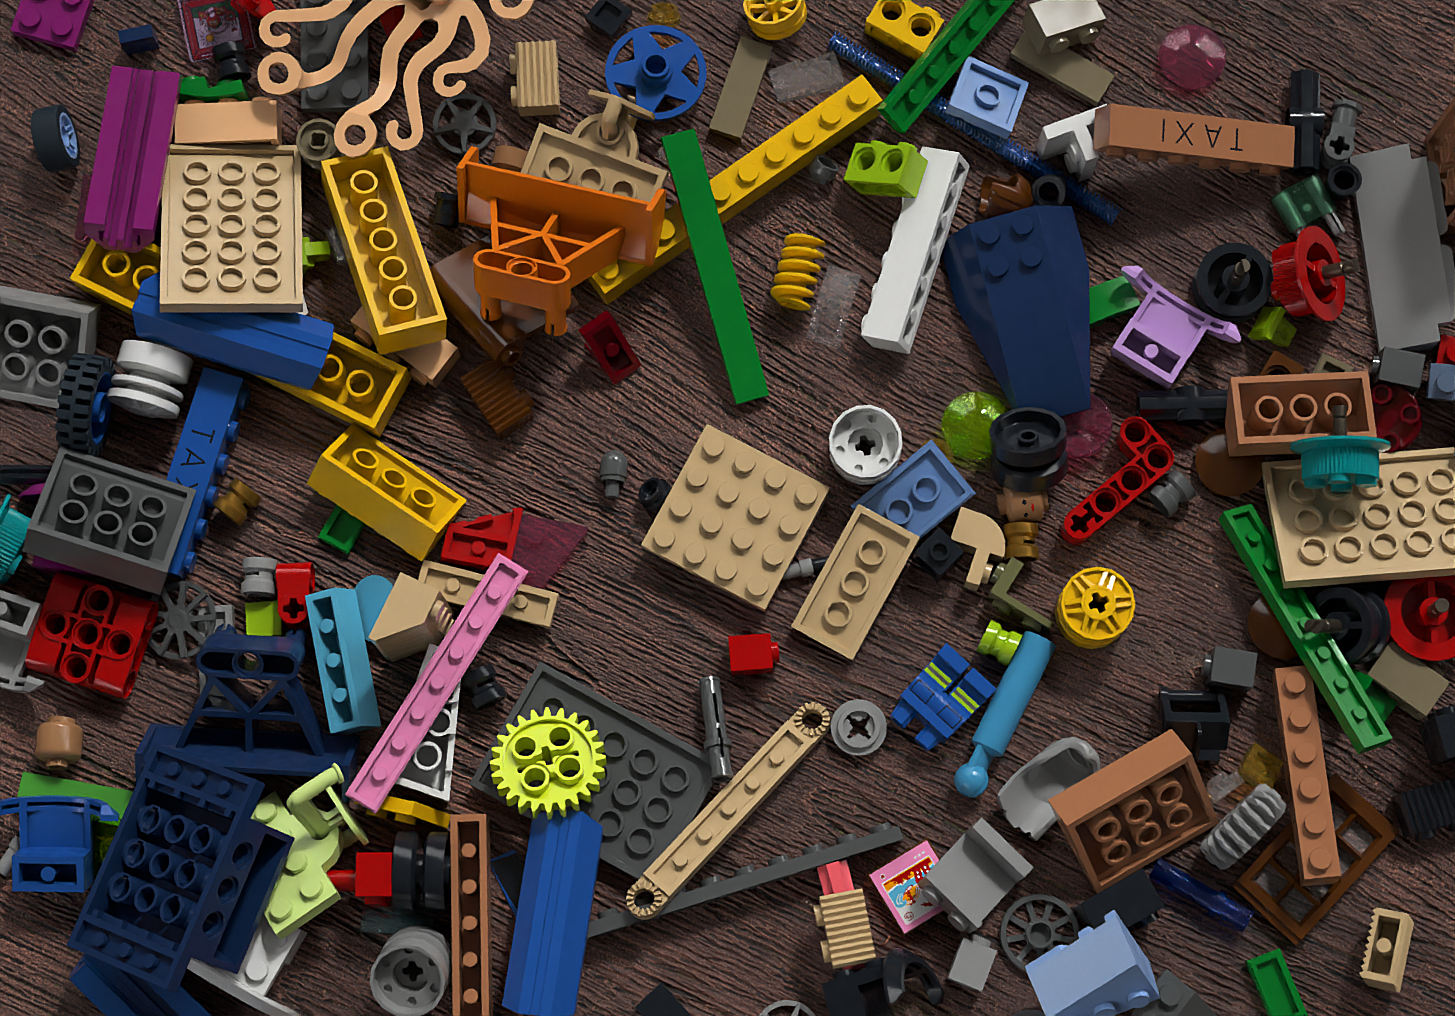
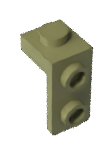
(1002, 602)

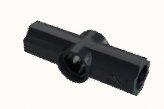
(1308, 119)
(1183, 405)

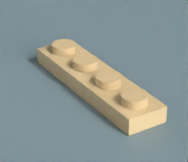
(457, 585)

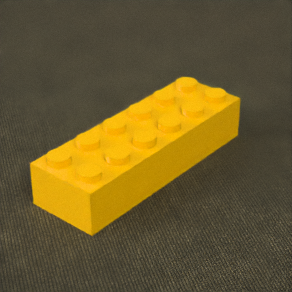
(383, 251)

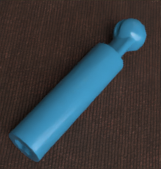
(1004, 712)

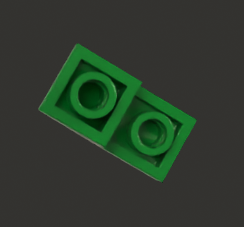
(199, 89)
(1111, 300)

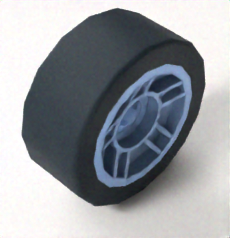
(55, 138)

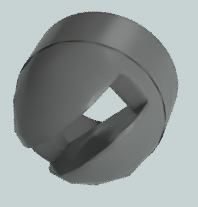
(823, 169)

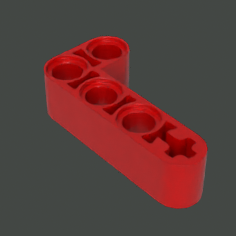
(1113, 488)

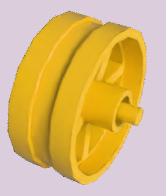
(783, 20)

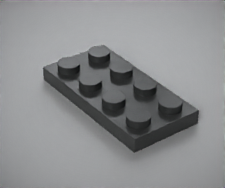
(318, 48)

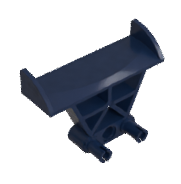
(250, 748)

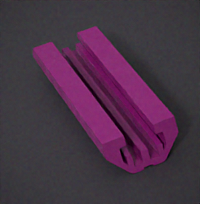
(131, 158)

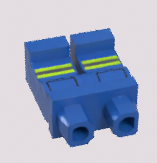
(933, 707)

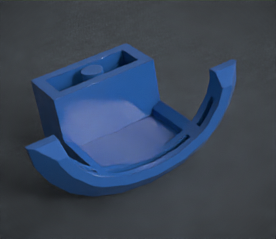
(55, 841)

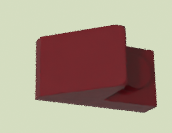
(609, 347)

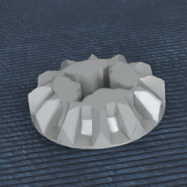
(858, 711)

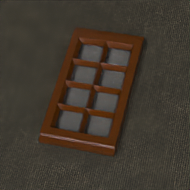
(1273, 878)

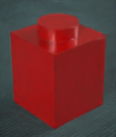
(752, 654)

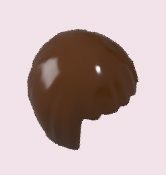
(1003, 195)

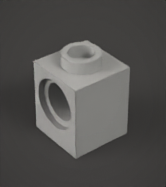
(972, 963)

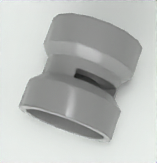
(259, 577)

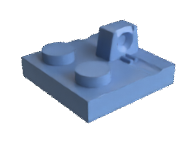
(987, 97)

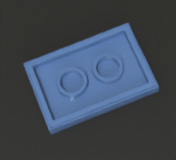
(919, 492)

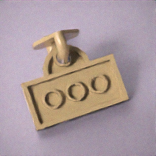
(598, 160)

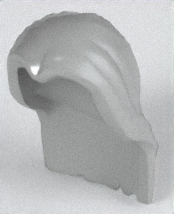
(1046, 775)

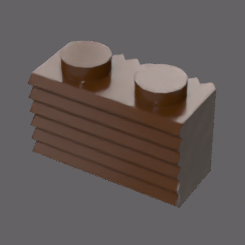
(498, 397)

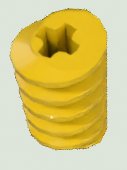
(796, 270)

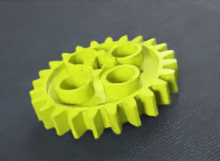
(557, 790)

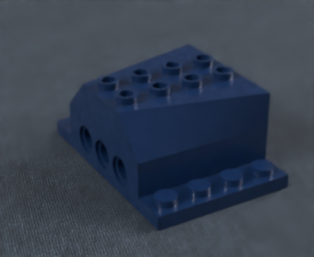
(182, 873)

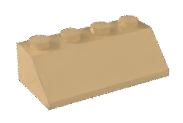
(411, 619)

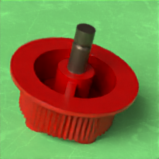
(1311, 275)
(1423, 616)

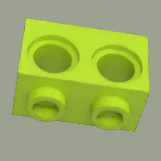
(886, 169)

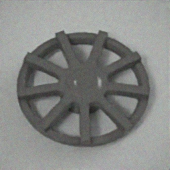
(181, 620)
(1038, 932)

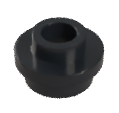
(654, 493)

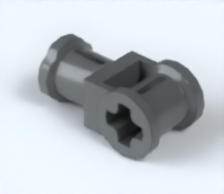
(1340, 134)

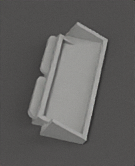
(1404, 262)

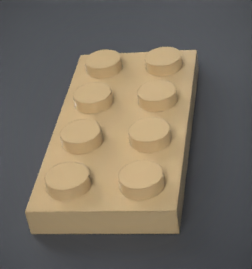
(855, 582)

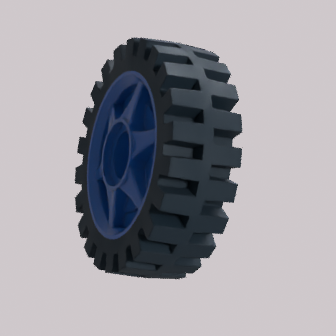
(83, 406)

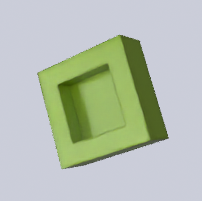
(263, 619)

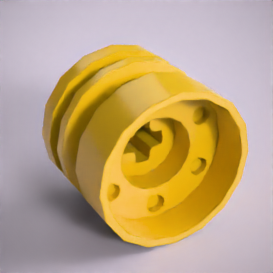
(1087, 626)

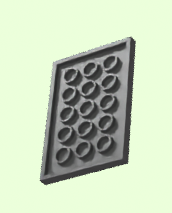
(650, 779)

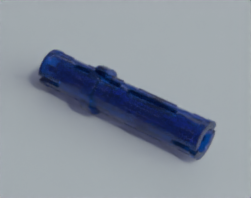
(1201, 894)

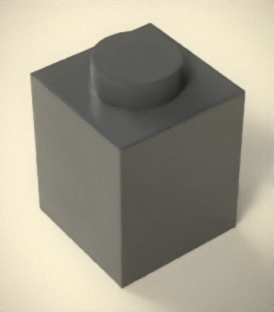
(1397, 368)
(1229, 668)

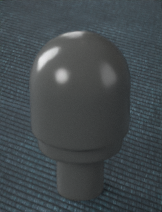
(613, 472)

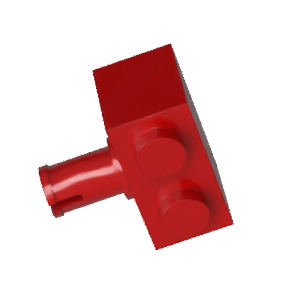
(370, 880)

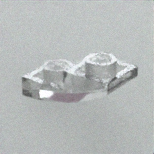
(806, 78)

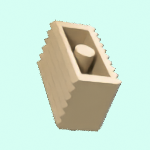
(536, 78)
(846, 929)
(1387, 949)

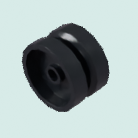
(1028, 449)
(421, 870)

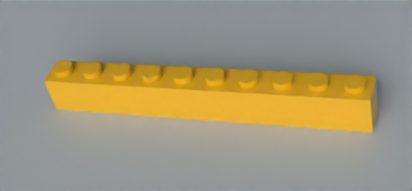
(755, 176)

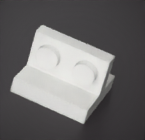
(1075, 138)

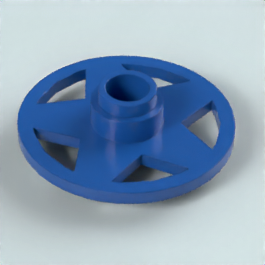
(657, 71)

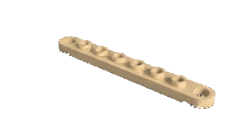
(728, 811)

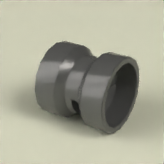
(1171, 493)

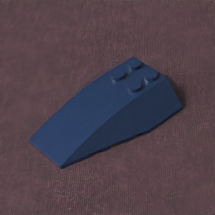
(1027, 304)

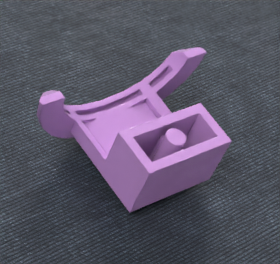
(1164, 331)

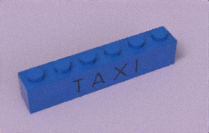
(203, 455)

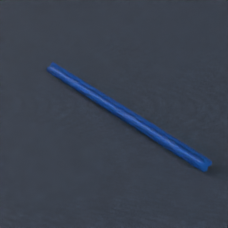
(989, 139)

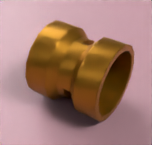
(237, 501)
(1021, 541)

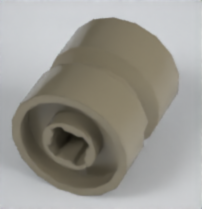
(317, 143)

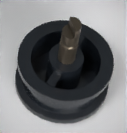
(1232, 283)
(1354, 620)

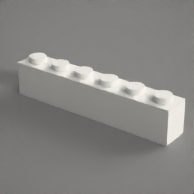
(914, 253)

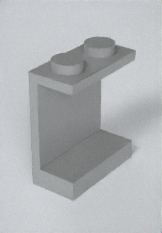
(974, 876)

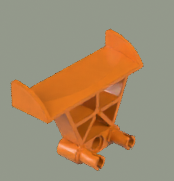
(549, 236)

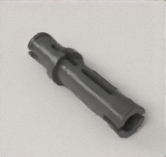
(716, 743)

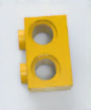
(899, 32)

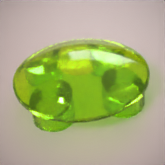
(968, 423)

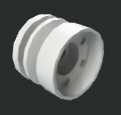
(148, 386)
(875, 427)

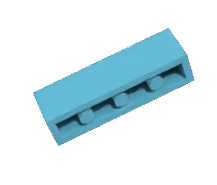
(342, 661)

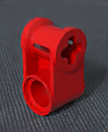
(293, 584)

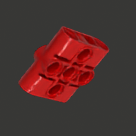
(77, 603)

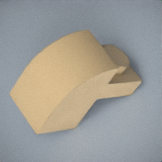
(981, 537)

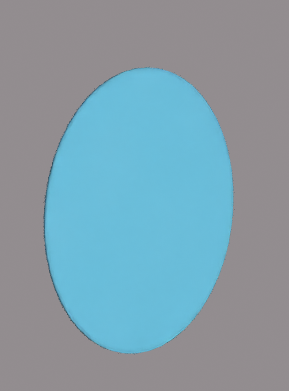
(371, 597)

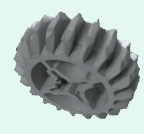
(1243, 826)

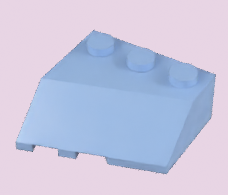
(1095, 974)

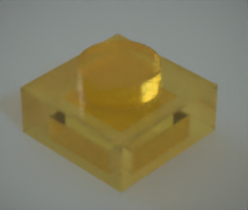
(1259, 766)

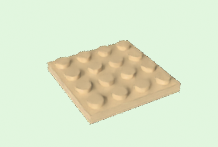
(735, 517)

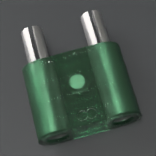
(1306, 205)

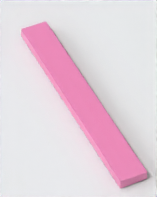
(436, 683)

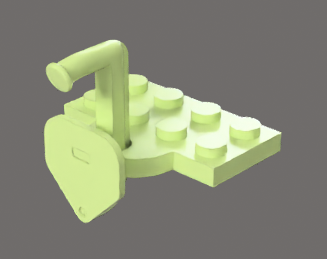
(303, 884)

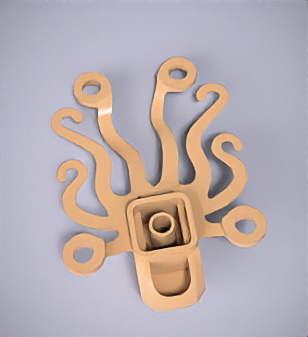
(443, 12)

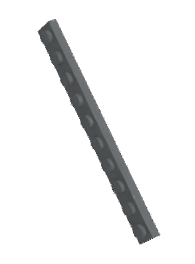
(749, 878)

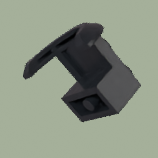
(879, 984)

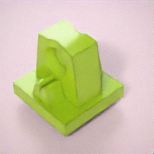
(313, 252)
(1273, 327)

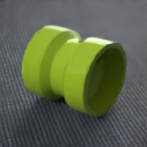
(999, 643)

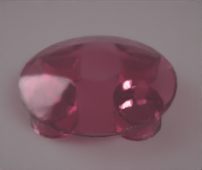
(1192, 56)
(1088, 430)

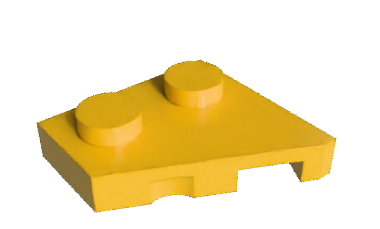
(410, 812)

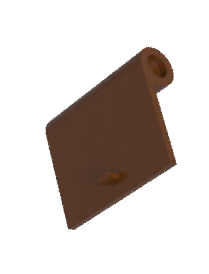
(499, 338)

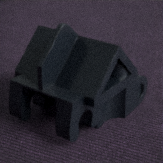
(1201, 732)

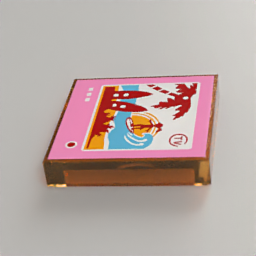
(898, 887)

